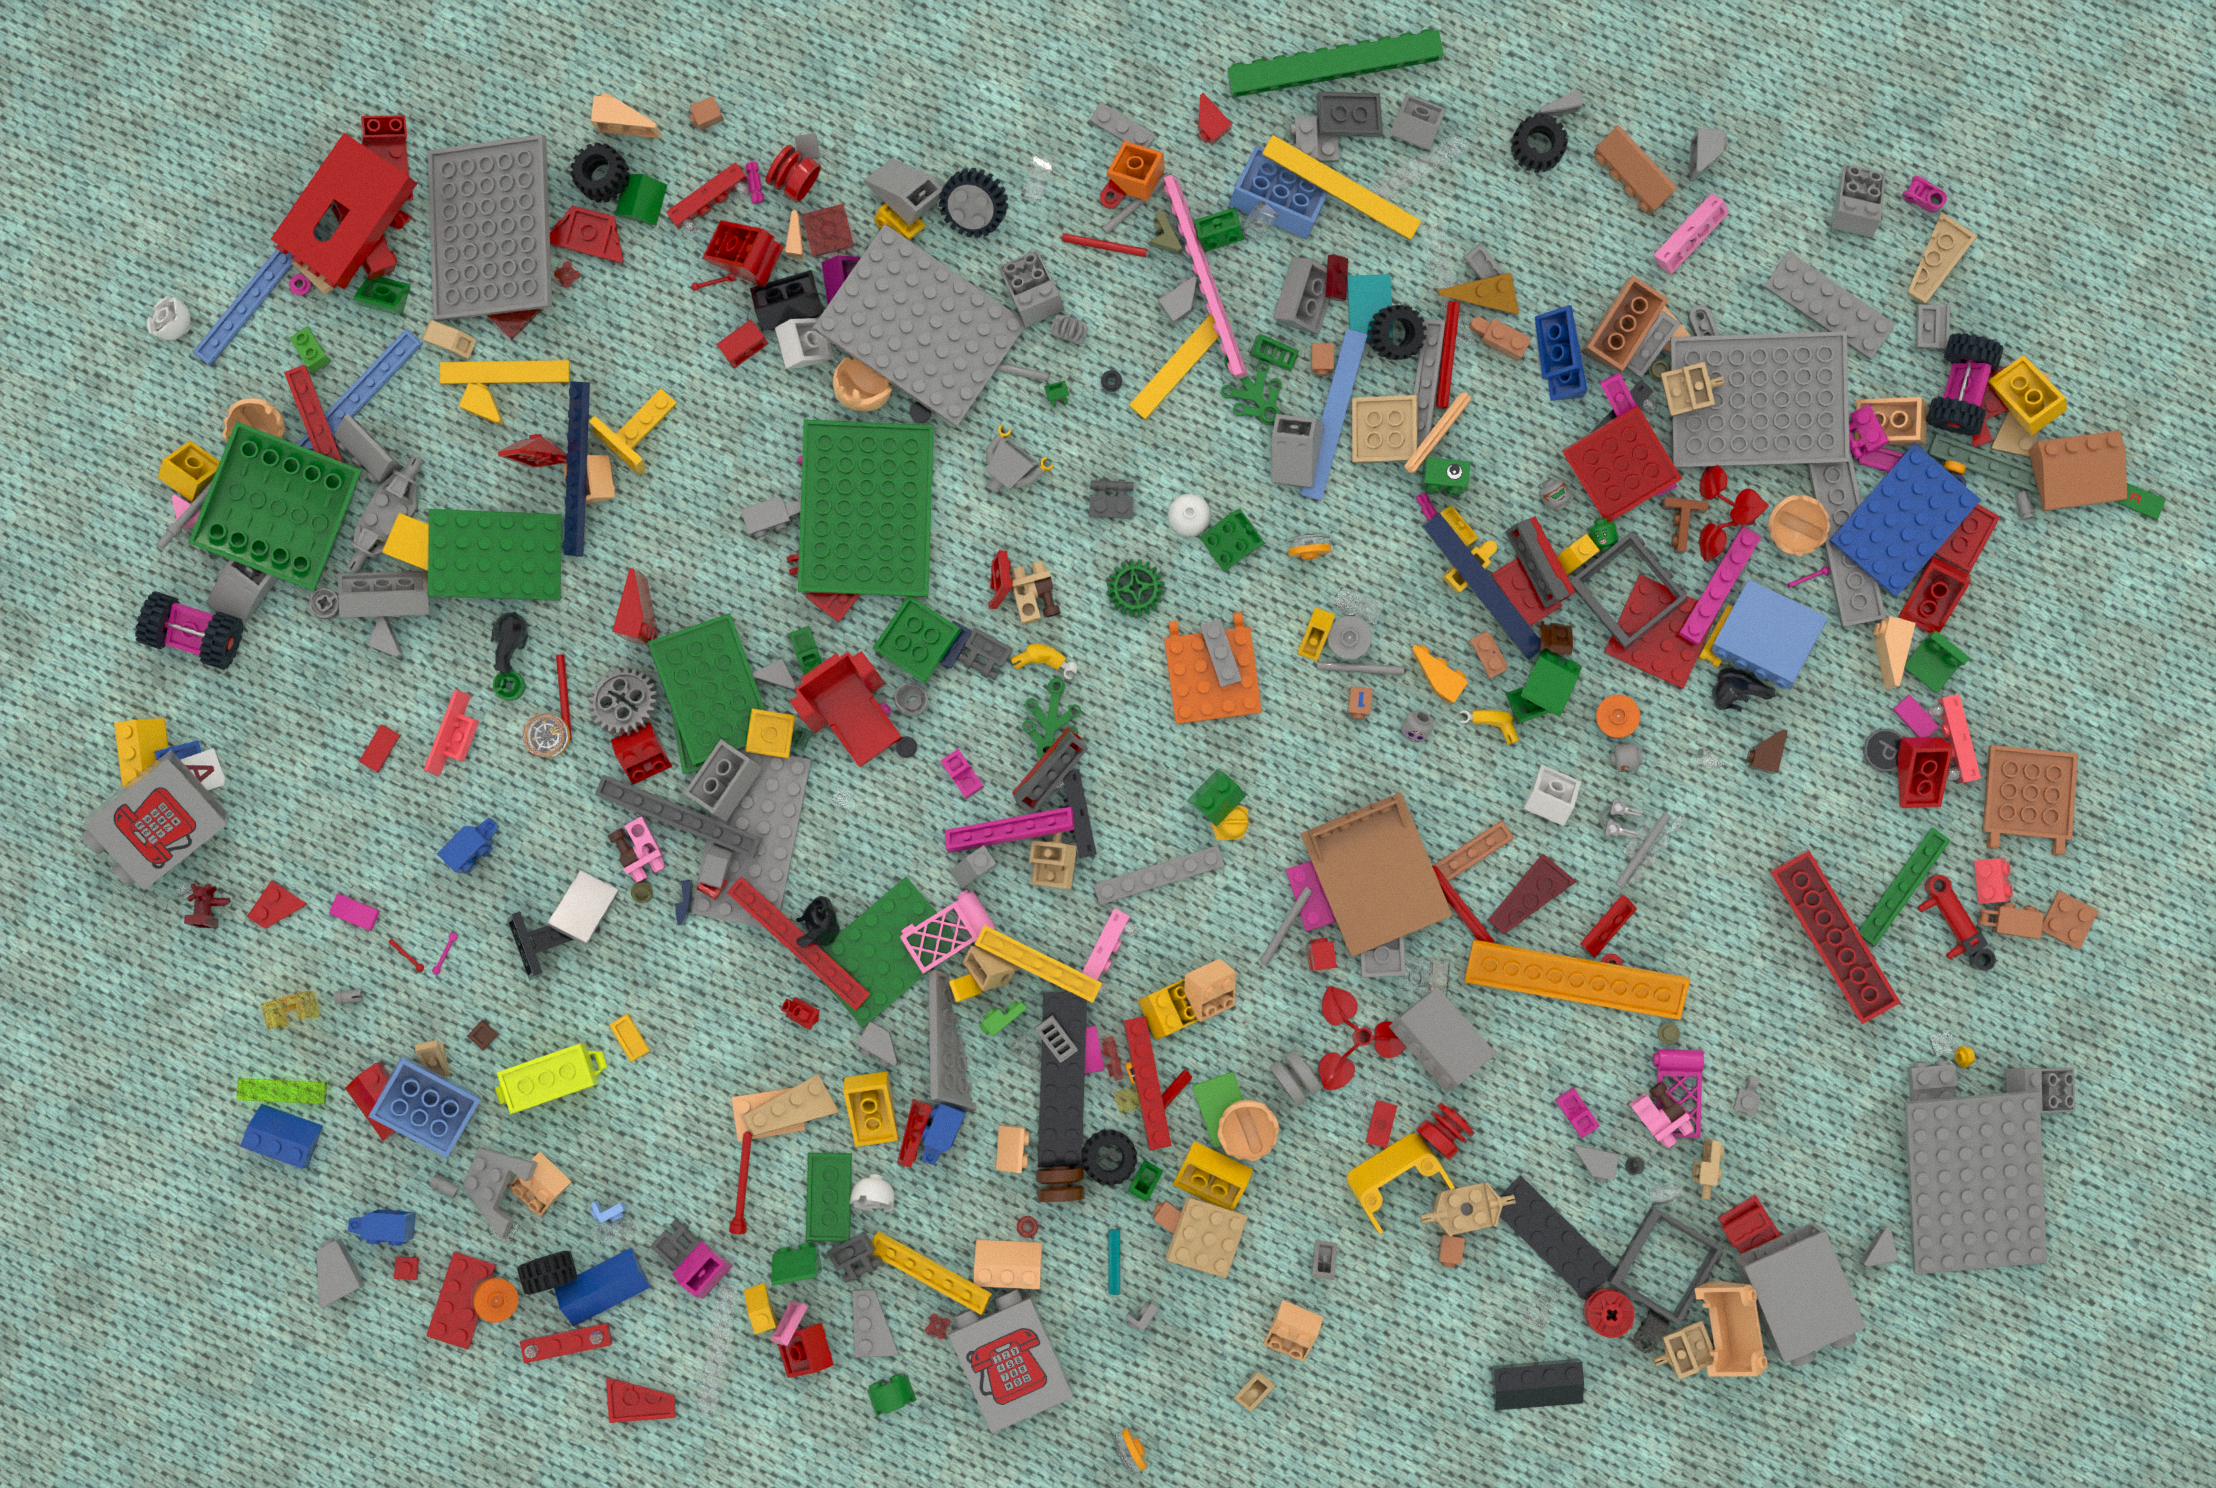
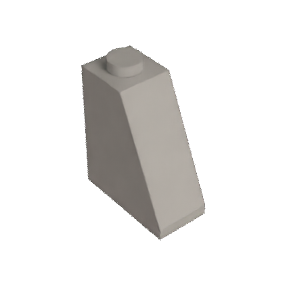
(973, 866)
(336, 1272)

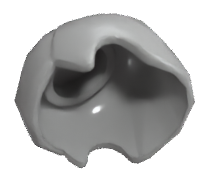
(915, 706)

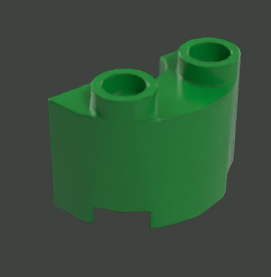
(891, 1395)

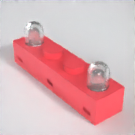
(1958, 736)

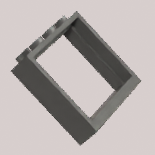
(1652, 561)
(1702, 1276)

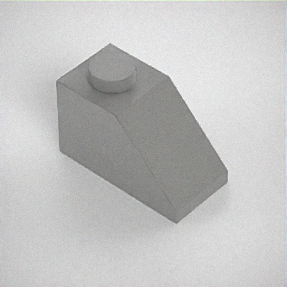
(1598, 1162)

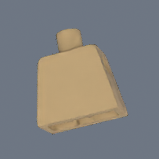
(988, 969)

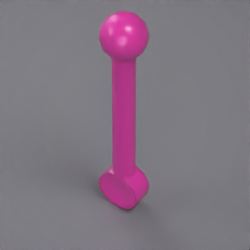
(1825, 570)
(452, 937)

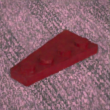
(1533, 891)

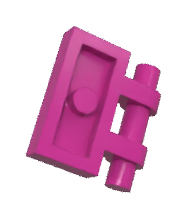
(1869, 429)

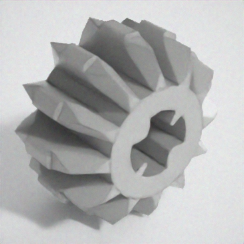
(1069, 329)

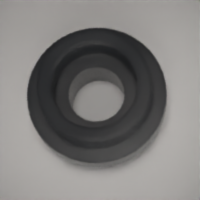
(1111, 374)

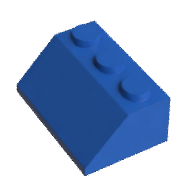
(282, 1136)

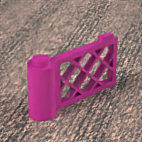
(1685, 1064)

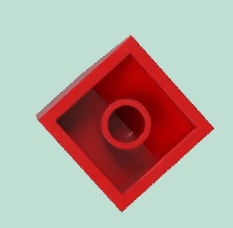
(806, 1351)

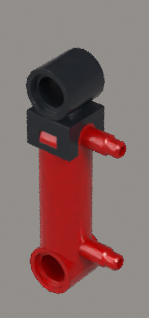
(1969, 939)

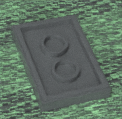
(1349, 114)

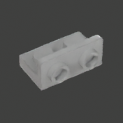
(1146, 1313)

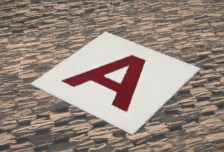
(206, 768)

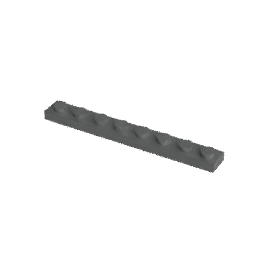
(678, 816)

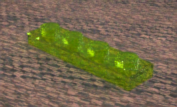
(281, 1091)

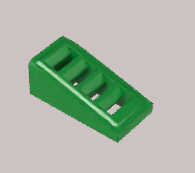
(1271, 359)

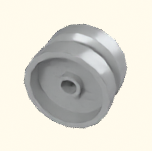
(1296, 1077)

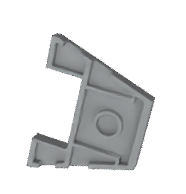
(489, 1180)

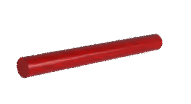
(1100, 244)
(563, 691)

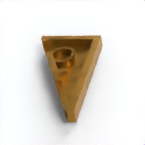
(1492, 292)

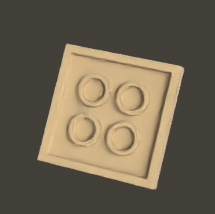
(1384, 428)
(1206, 1237)

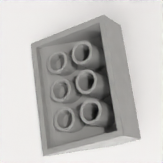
(1442, 1039)

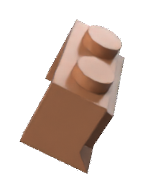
(1489, 654)

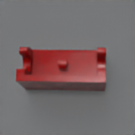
(742, 343)

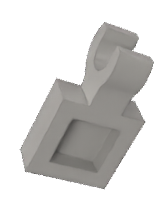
(1747, 1099)

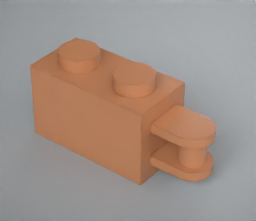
(1500, 337)
(2014, 921)

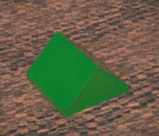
(641, 199)
(383, 295)
(1523, 709)

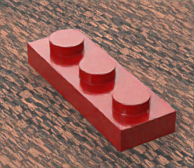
(1608, 926)

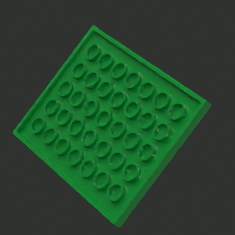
(865, 508)

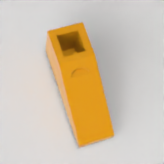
(1443, 680)

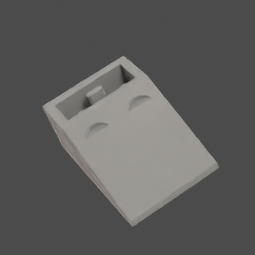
(904, 189)
(1858, 201)
(1031, 288)
(1295, 449)
(240, 590)
(2054, 1085)

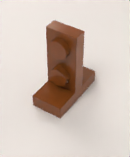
(1682, 518)

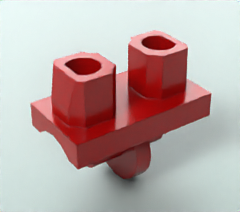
(801, 1012)

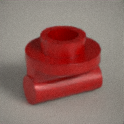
(400, 220)

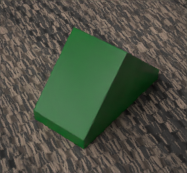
(1145, 1181)

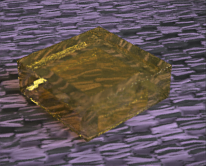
(1127, 1099)

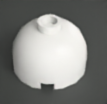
(170, 319)
(1189, 515)
(873, 1193)

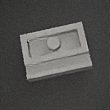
(1932, 326)

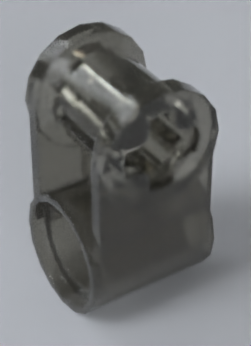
(1651, 1328)

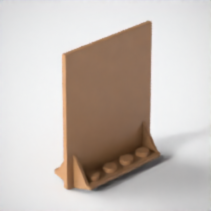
(1376, 874)

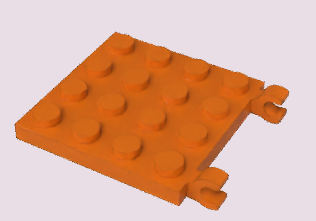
(1195, 682)

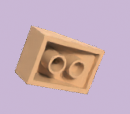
(615, 117)
(1900, 418)
(1892, 648)
(746, 1103)

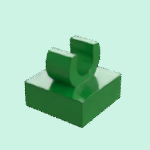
(1056, 391)

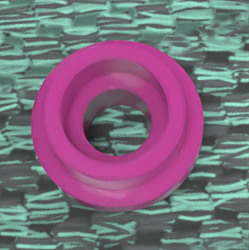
(305, 287)

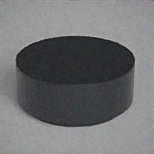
(919, 412)

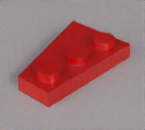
(914, 1129)
(637, 1403)

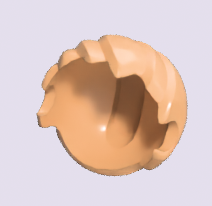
(859, 386)
(256, 414)
(1799, 525)
(1248, 1130)

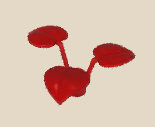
(1746, 509)
(1339, 1007)

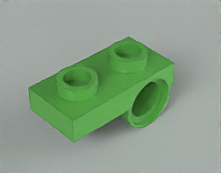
(309, 349)

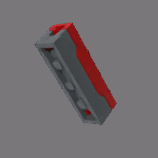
(1540, 561)
(1050, 770)

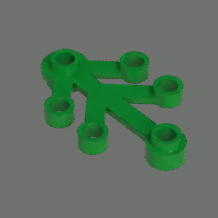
(1254, 393)
(1050, 724)

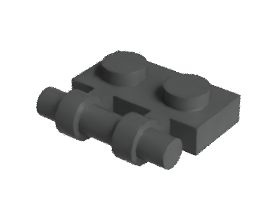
(1111, 506)
(987, 647)
(671, 1249)
(851, 1251)

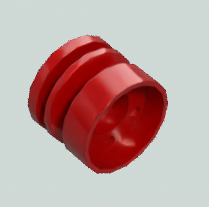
(793, 173)
(1445, 1131)
(1596, 1313)

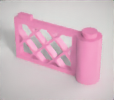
(971, 915)

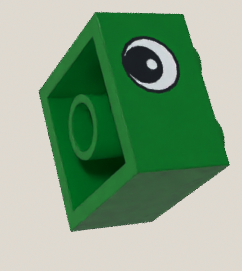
(1445, 476)

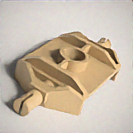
(1484, 1209)

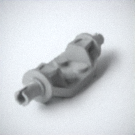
(382, 512)

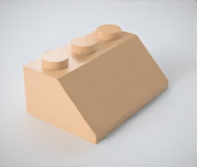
(1007, 1264)

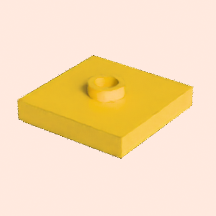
(770, 733)

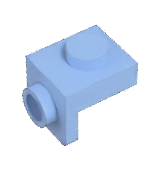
(613, 1213)

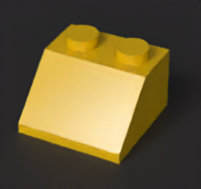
(188, 470)

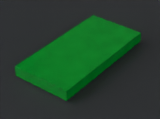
(828, 1196)

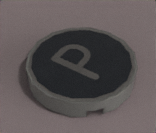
(1882, 750)

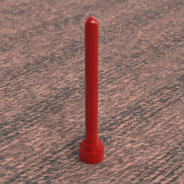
(738, 1223)

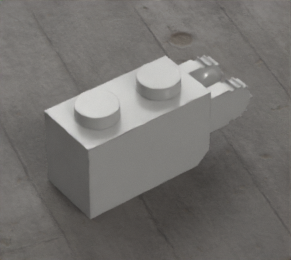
(769, 515)

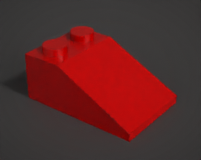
(1935, 595)
(1923, 771)

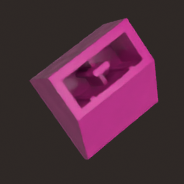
(701, 1270)

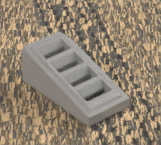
(1565, 105)
(1046, 1023)

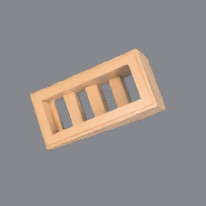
(794, 243)

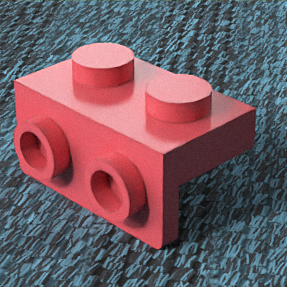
(1993, 880)

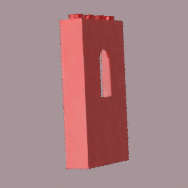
(365, 186)

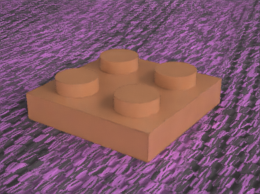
(2068, 920)

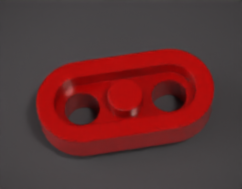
(1112, 188)

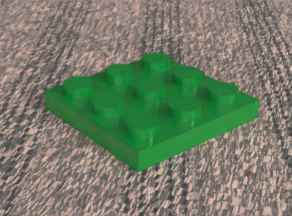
(917, 639)

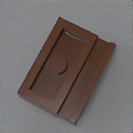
(1556, 638)

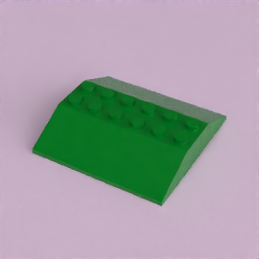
(275, 506)

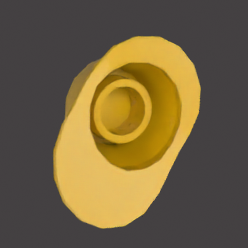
(1233, 826)

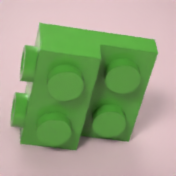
(997, 1020)

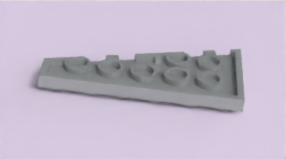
(946, 1047)

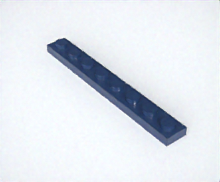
(576, 468)

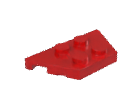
(588, 234)

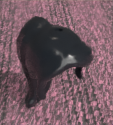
(510, 632)
(1735, 683)
(821, 929)

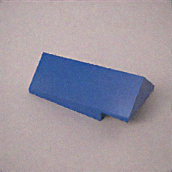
(1560, 354)
(602, 1287)

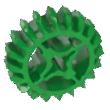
(1145, 587)

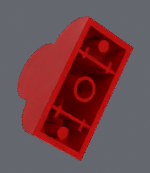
(744, 251)

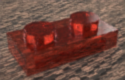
(1114, 1068)

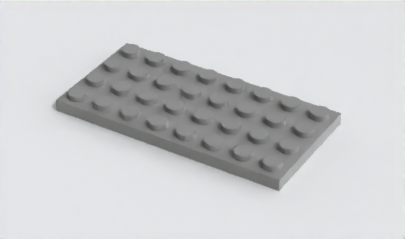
(770, 812)

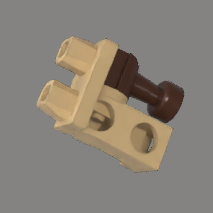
(1032, 587)

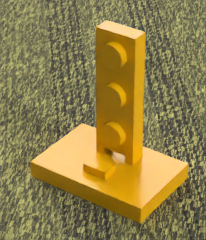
(635, 429)

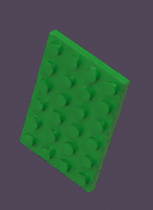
(494, 555)
(707, 685)
(876, 955)

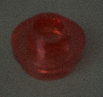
(1027, 1219)

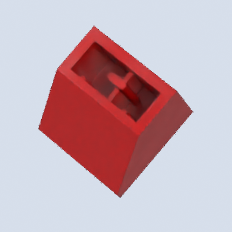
(641, 753)

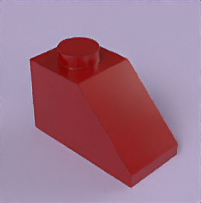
(1211, 122)

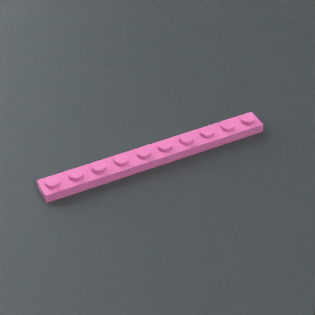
(1207, 285)

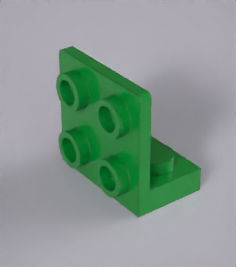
(1231, 539)
(1935, 661)

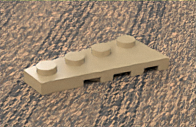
(1941, 255)
(2013, 437)
(800, 1104)

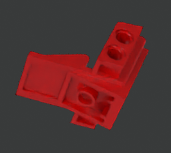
(842, 696)

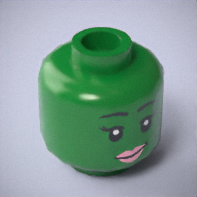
(1603, 534)

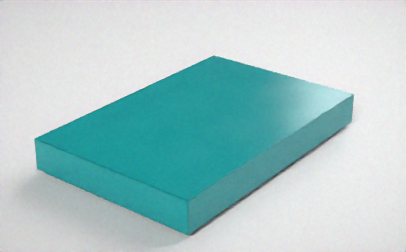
(1365, 298)

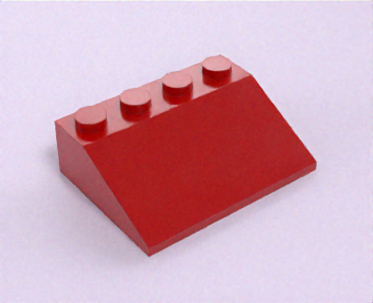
(635, 614)

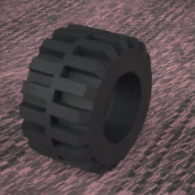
(1533, 159)
(611, 183)
(1413, 332)
(1128, 1162)
(547, 1272)

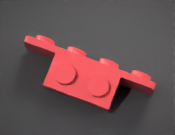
(454, 734)

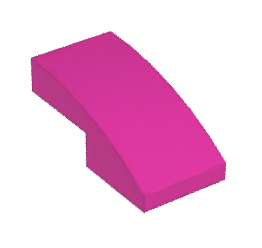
(962, 773)
(354, 912)
(1093, 1054)
(1577, 1112)

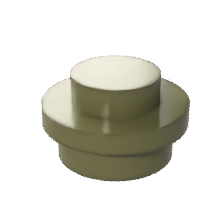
(1658, 367)
(641, 892)
(1668, 1033)

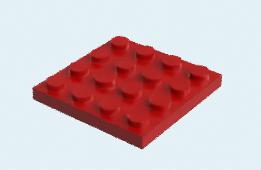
(1621, 464)
(1662, 649)

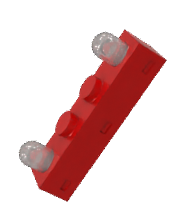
(706, 196)
(566, 1342)

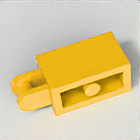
(1482, 554)

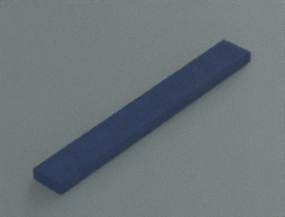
(1482, 585)

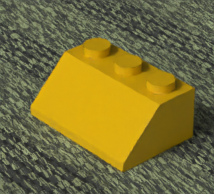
(137, 744)
(1212, 1176)

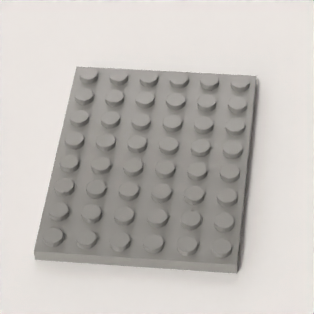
(489, 228)
(919, 325)
(1777, 404)
(1976, 1182)

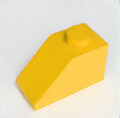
(481, 403)
(1577, 554)
(1316, 634)
(965, 987)
(760, 1308)

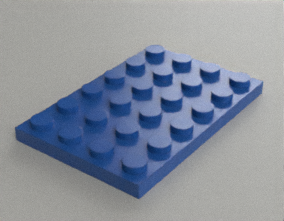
(1904, 520)

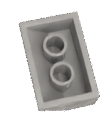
(1303, 296)
(365, 450)
(723, 780)

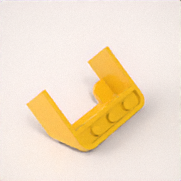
(1387, 1165)

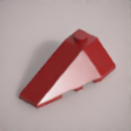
(534, 452)

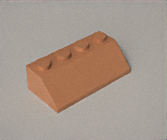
(1634, 170)
(1625, 324)

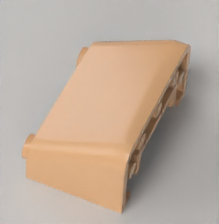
(1733, 1329)

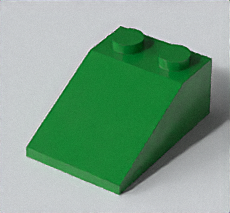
(1551, 681)
(795, 1264)

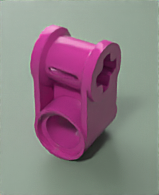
(1924, 193)

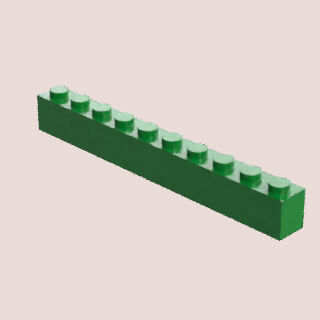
(1335, 63)

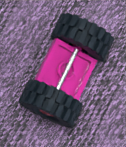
(1971, 364)
(169, 623)

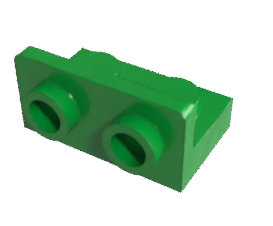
(1219, 229)

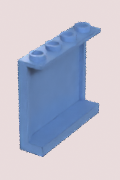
(1769, 634)

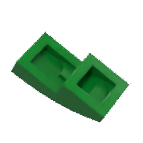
(805, 649)

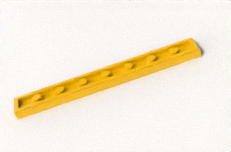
(1341, 187)

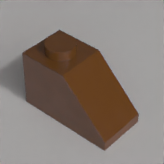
(1768, 753)

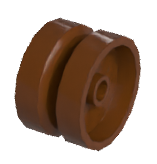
(1060, 1184)

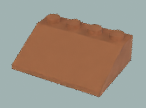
(2080, 470)

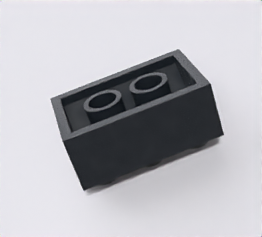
(786, 299)

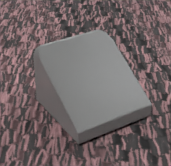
(808, 145)

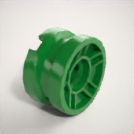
(518, 685)

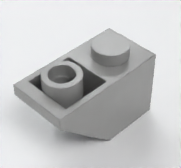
(1178, 303)
(878, 1042)

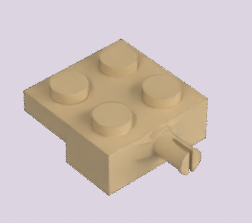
(1689, 388)
(1053, 862)
(1707, 1170)
(1686, 1349)

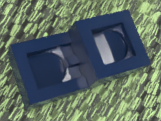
(683, 909)

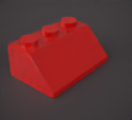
(365, 1092)

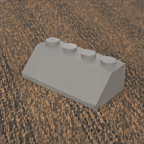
(383, 594)

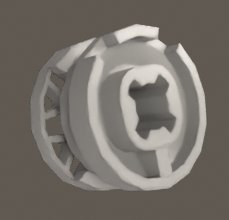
(324, 603)

